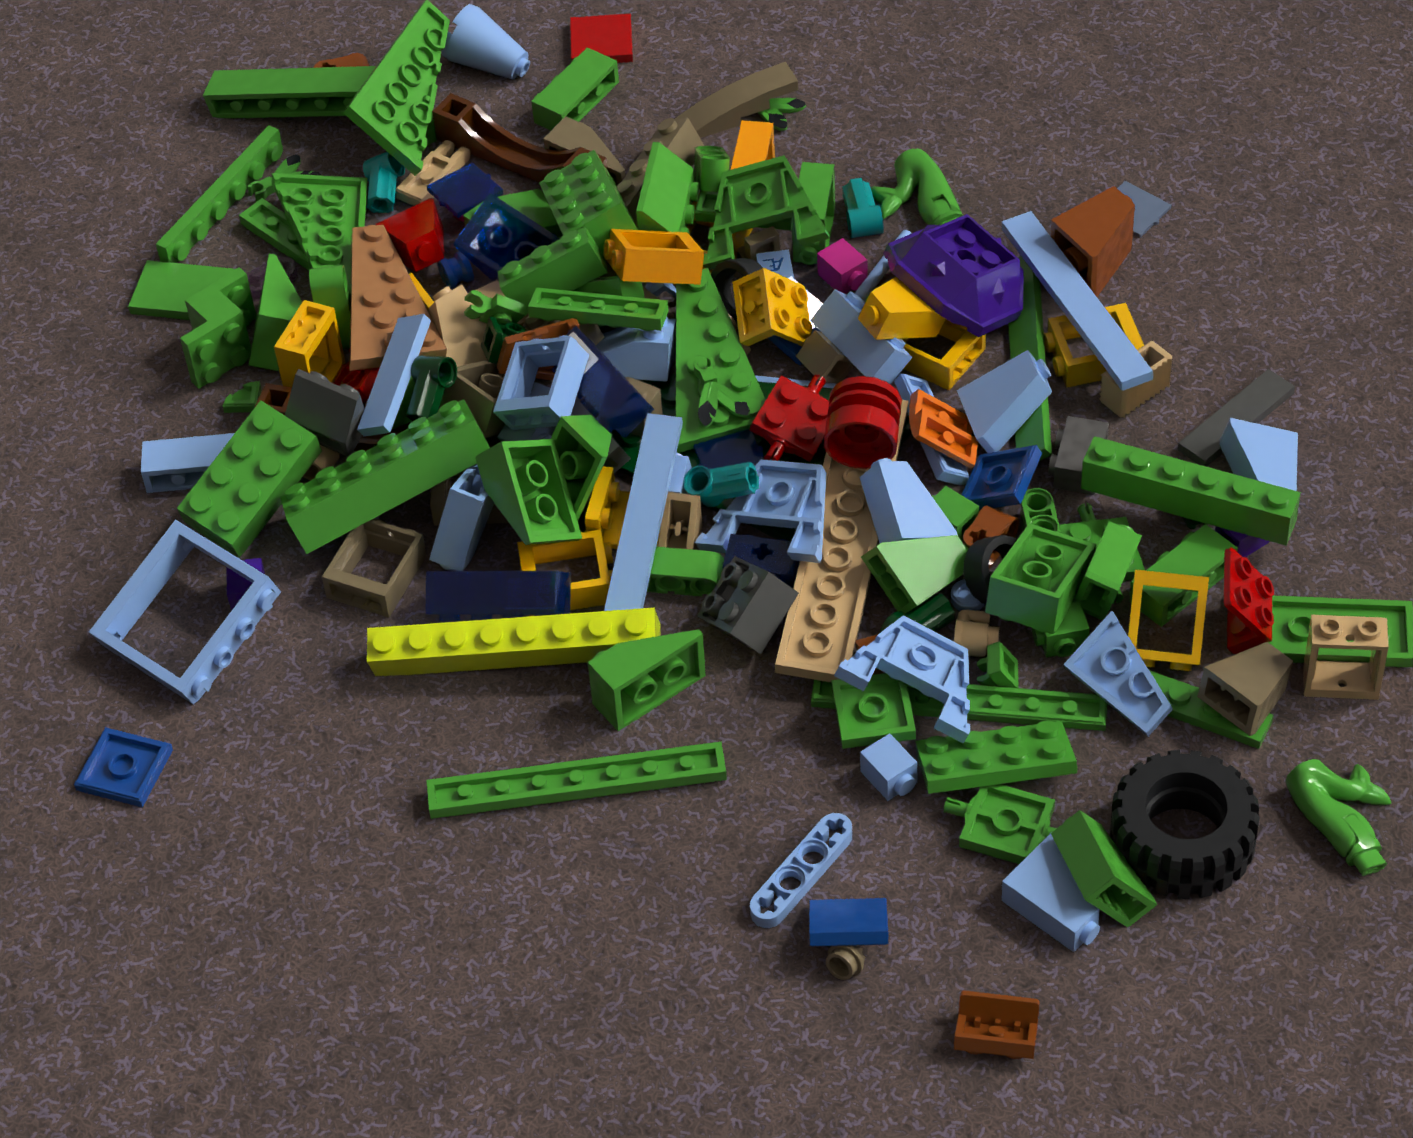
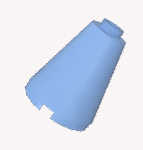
(484, 45)

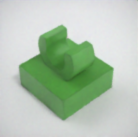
(1000, 667)

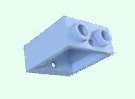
(527, 412)

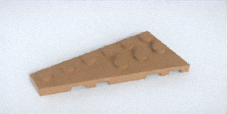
(379, 297)

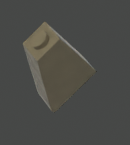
(1246, 685)

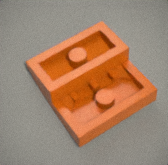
(942, 428)

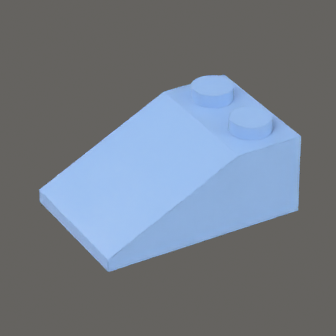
(642, 352)

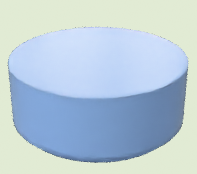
(963, 599)

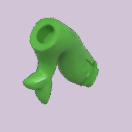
(935, 197)
(1315, 791)

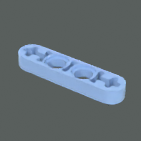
(796, 867)

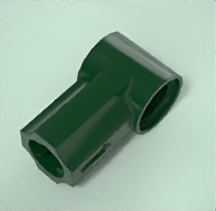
(431, 378)
(931, 613)

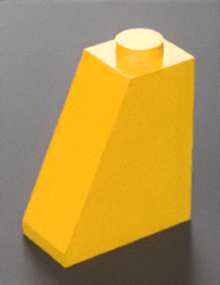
(898, 313)

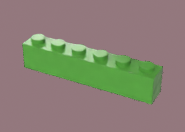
(284, 91)
(1190, 490)

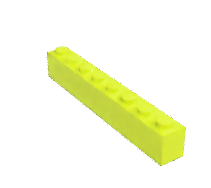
(504, 641)

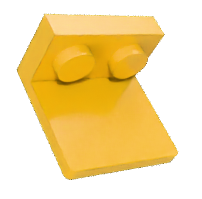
(770, 307)
(607, 508)

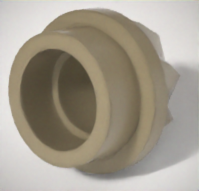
(845, 961)

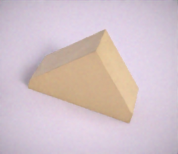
(681, 521)

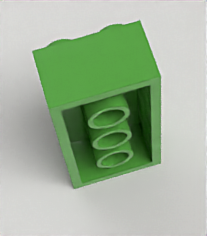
(586, 197)
(248, 479)

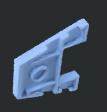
(786, 497)
(922, 661)

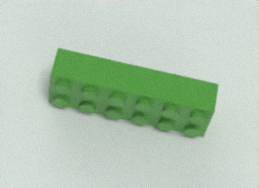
(383, 475)

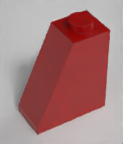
(417, 235)

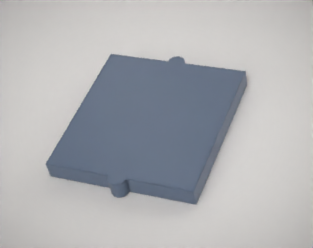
(1147, 208)

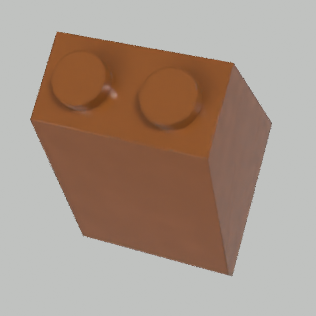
(1096, 236)

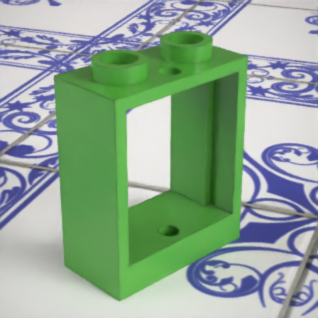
(819, 185)

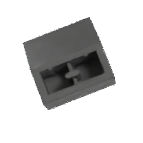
(326, 411)
(747, 604)

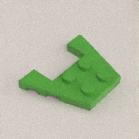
(757, 197)

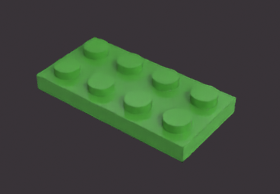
(1293, 618)
(996, 757)

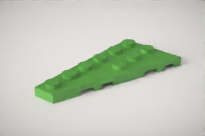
(401, 90)
(323, 214)
(701, 332)

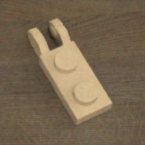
(435, 166)

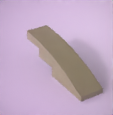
(740, 99)

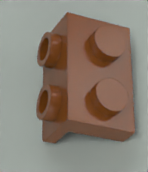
(997, 1024)

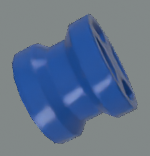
(455, 270)

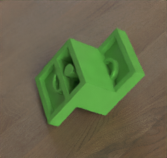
(218, 328)

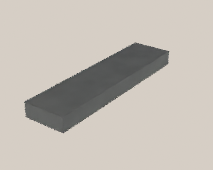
(1250, 405)

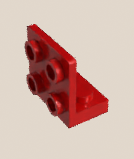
(1248, 603)

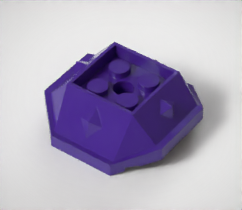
(961, 273)

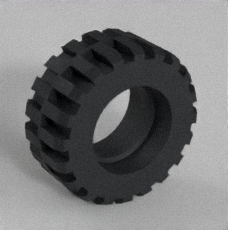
(1195, 785)

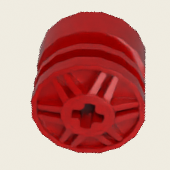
(862, 421)

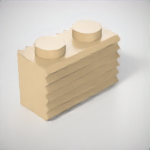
(1125, 401)

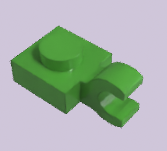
(501, 307)

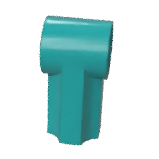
(382, 178)
(862, 214)
(721, 482)

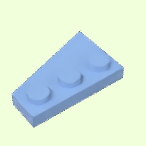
(1119, 676)

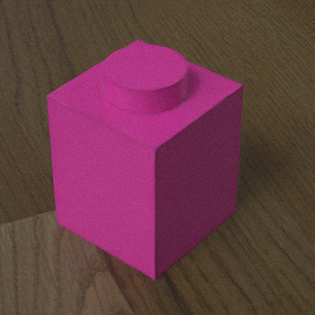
(842, 266)

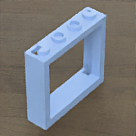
(148, 582)

